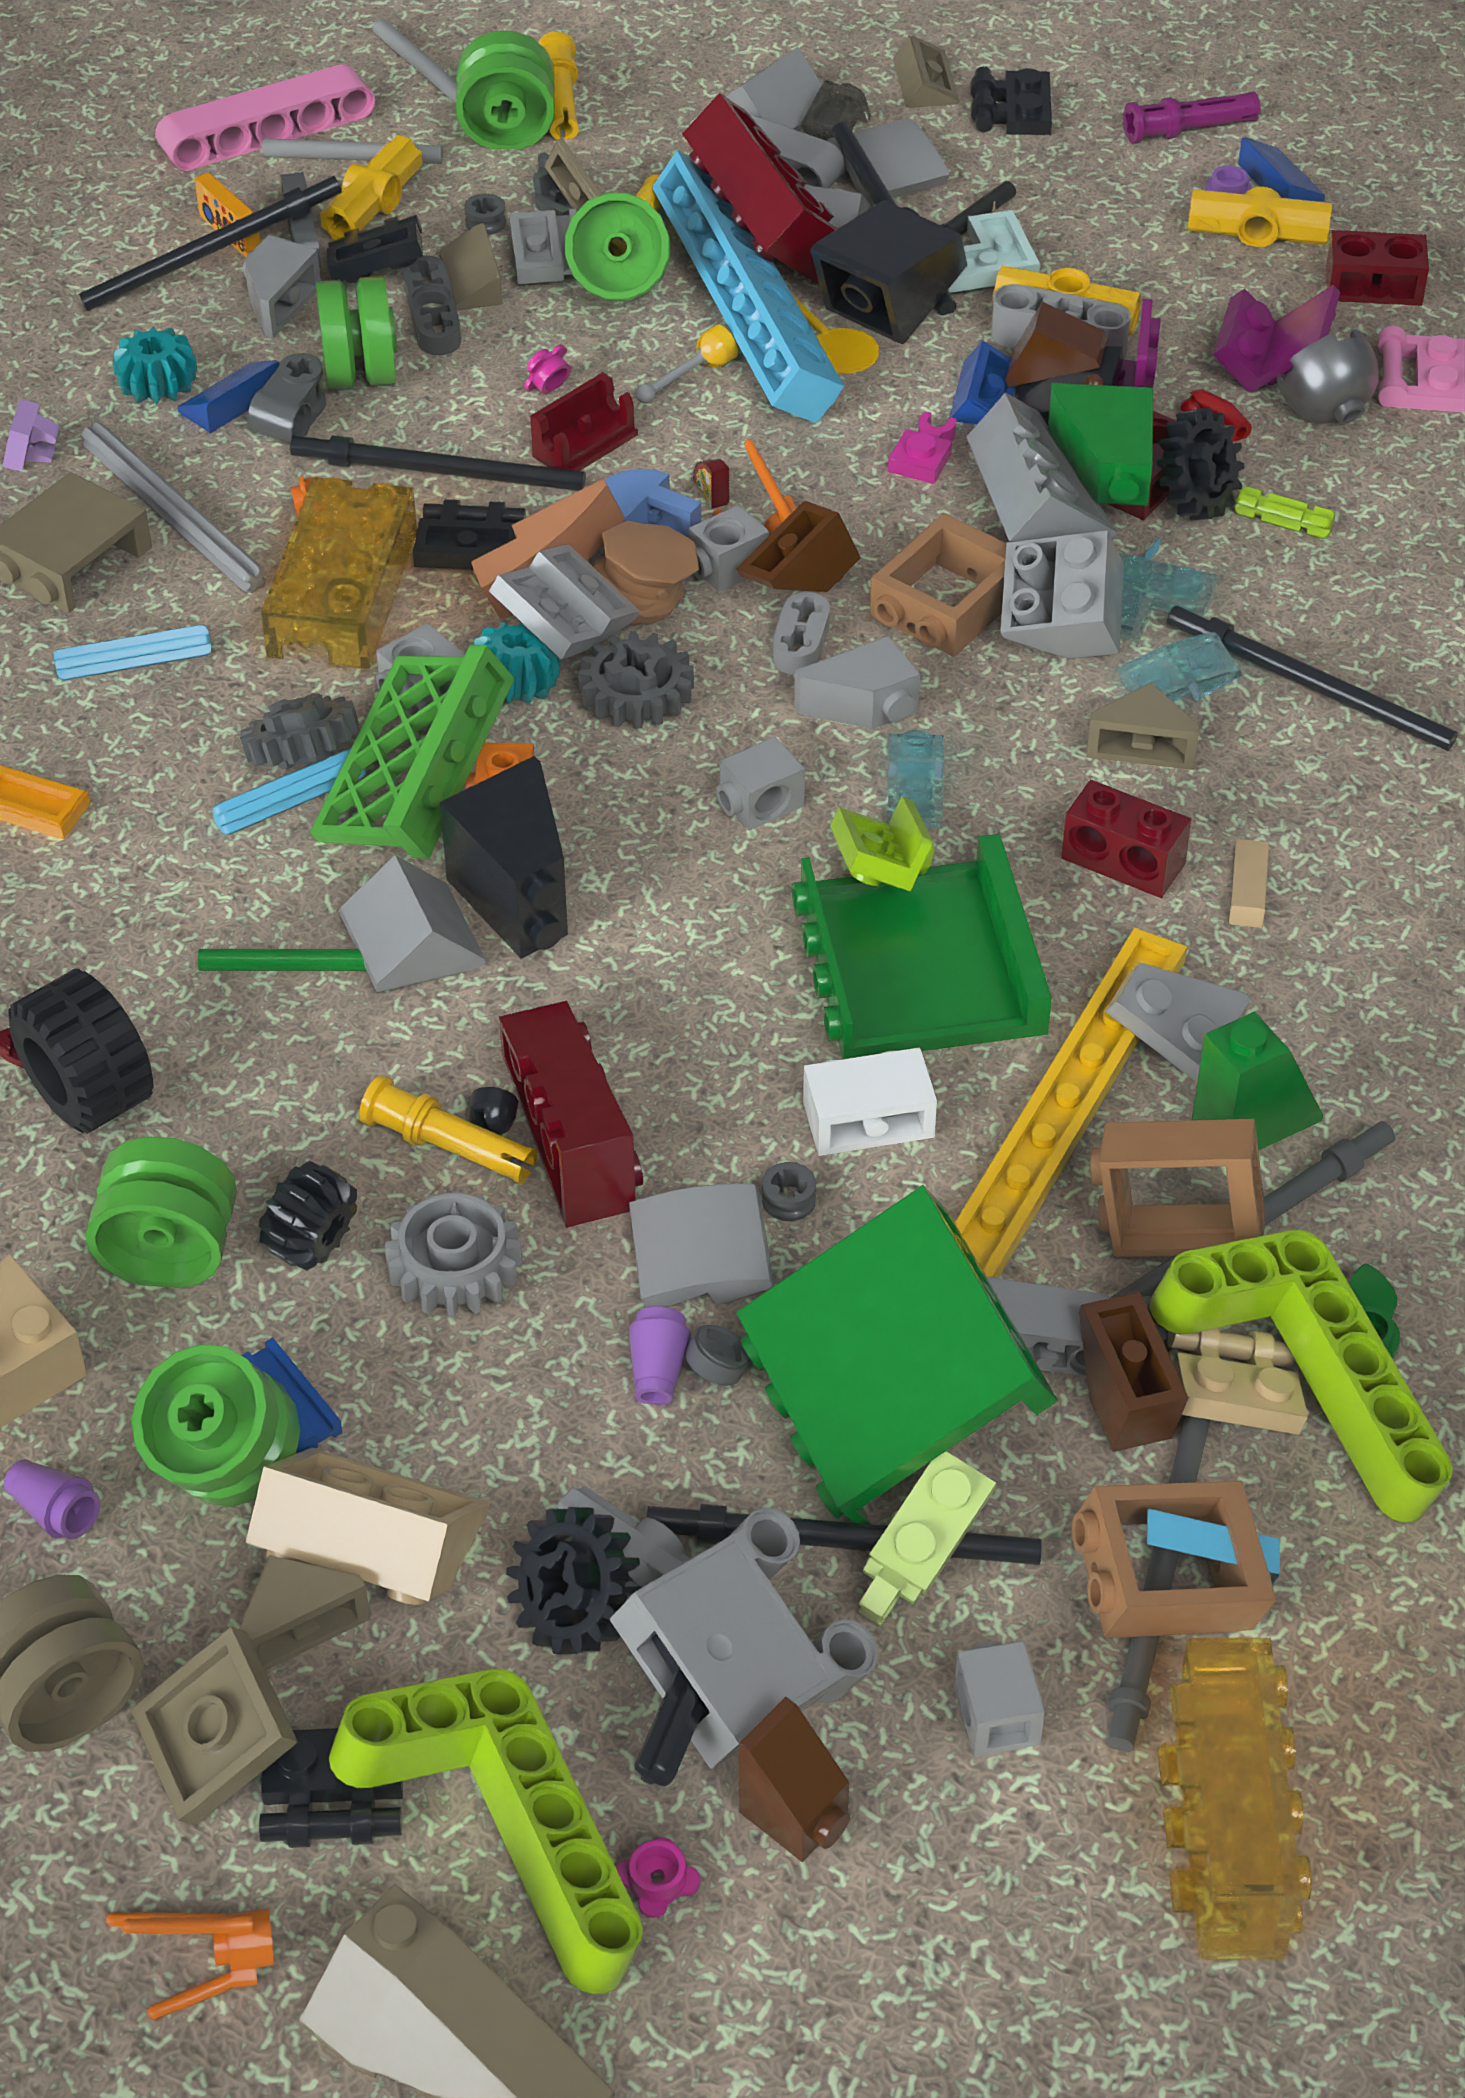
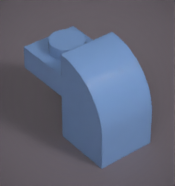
(647, 499)

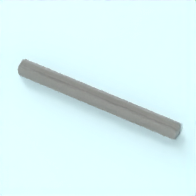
(174, 508)

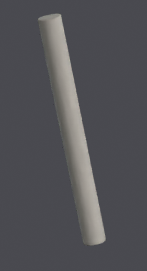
(416, 58)
(338, 150)

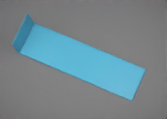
(1204, 1539)

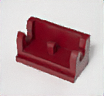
(582, 425)

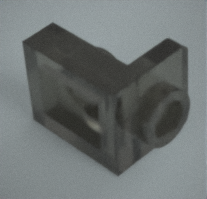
(833, 105)

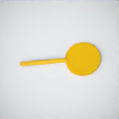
(845, 347)

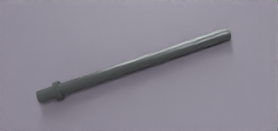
(1130, 1699)

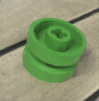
(505, 90)
(630, 221)
(357, 332)
(161, 1212)
(213, 1423)

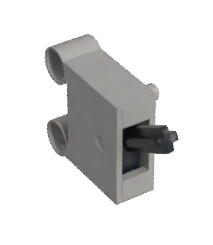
(731, 1648)

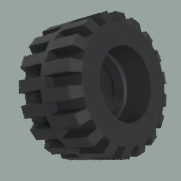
(81, 1050)

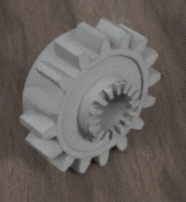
(453, 1252)

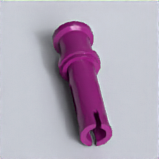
(1172, 117)

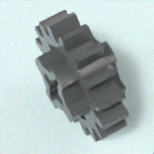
(636, 679)
(300, 731)

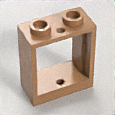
(959, 550)
(1171, 1144)
(1240, 1593)

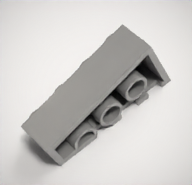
(1031, 476)

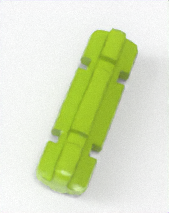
(1285, 512)

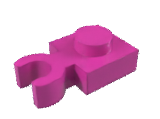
(924, 452)

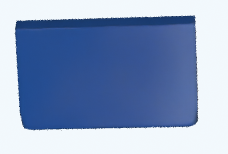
(1274, 170)
(980, 384)
(228, 397)

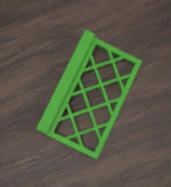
(437, 761)

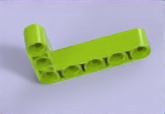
(1334, 1344)
(501, 1734)

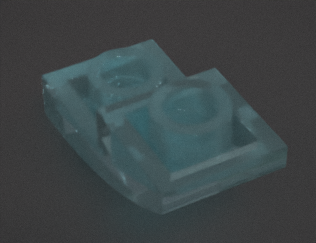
(1183, 667)
(917, 774)

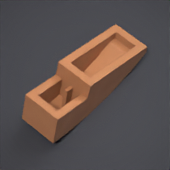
(571, 521)

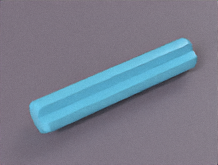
(132, 652)
(279, 794)

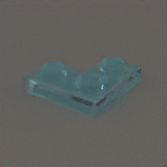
(1160, 587)

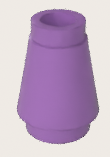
(657, 1353)
(53, 1498)

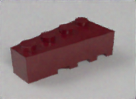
(759, 185)
(571, 1113)

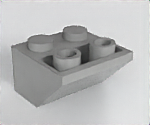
(1064, 594)

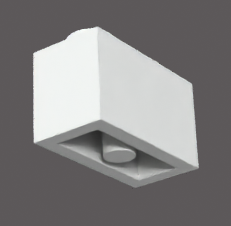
(869, 1101)

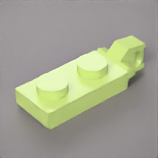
(923, 1534)

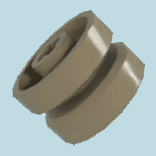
(62, 1663)

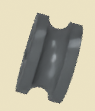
(485, 209)
(791, 1175)

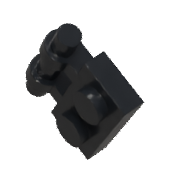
(1025, 98)
(361, 253)
(457, 534)
(306, 1778)

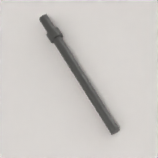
(1337, 1162)

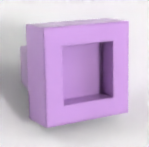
(27, 435)

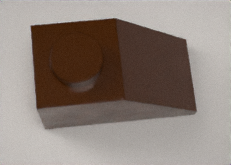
(804, 552)
(1130, 1373)
(792, 1783)

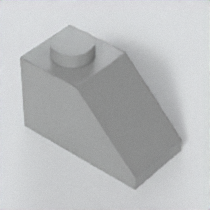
(280, 281)
(859, 686)

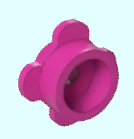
(547, 370)
(661, 1857)

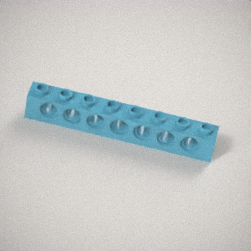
(749, 294)

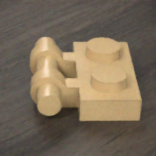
(1238, 1392)

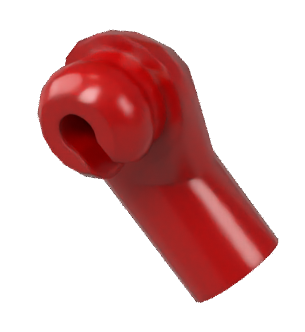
(1203, 399)

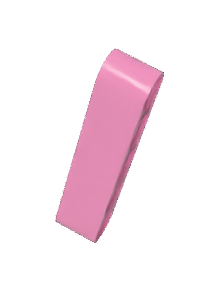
(273, 111)

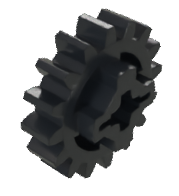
(1200, 464)
(572, 1579)

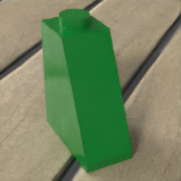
(1106, 438)
(1256, 1077)

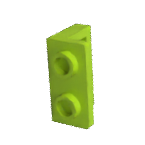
(884, 851)

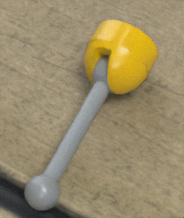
(711, 349)

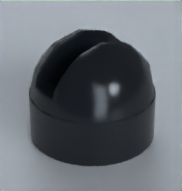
(493, 1109)

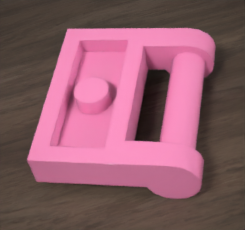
(1437, 371)

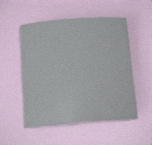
(901, 158)
(564, 601)
(701, 1244)

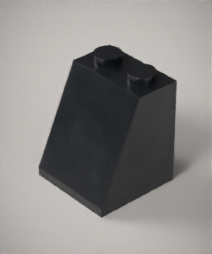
(888, 269)
(508, 856)

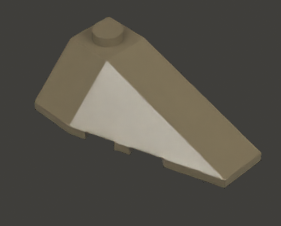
(433, 2016)

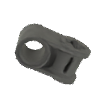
(289, 399)

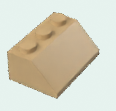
(365, 1523)

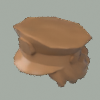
(648, 566)

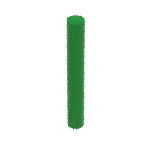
(280, 960)

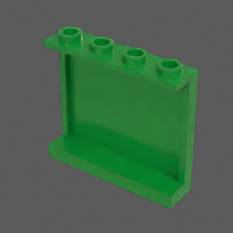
(927, 962)
(888, 1352)

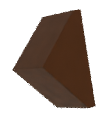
(1055, 347)

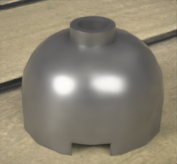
(1331, 379)

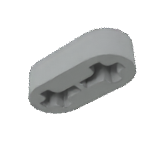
(792, 631)

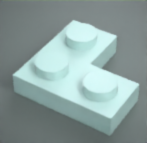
(996, 242)

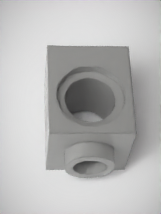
(724, 544)
(761, 783)
(999, 1697)

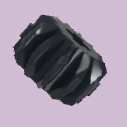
(308, 1215)

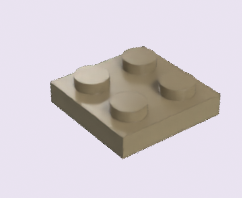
(213, 1726)

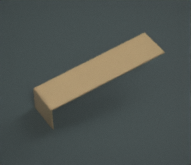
(1249, 883)

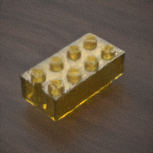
(341, 570)
(1236, 1801)

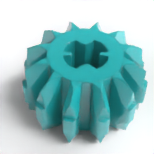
(154, 365)
(525, 658)

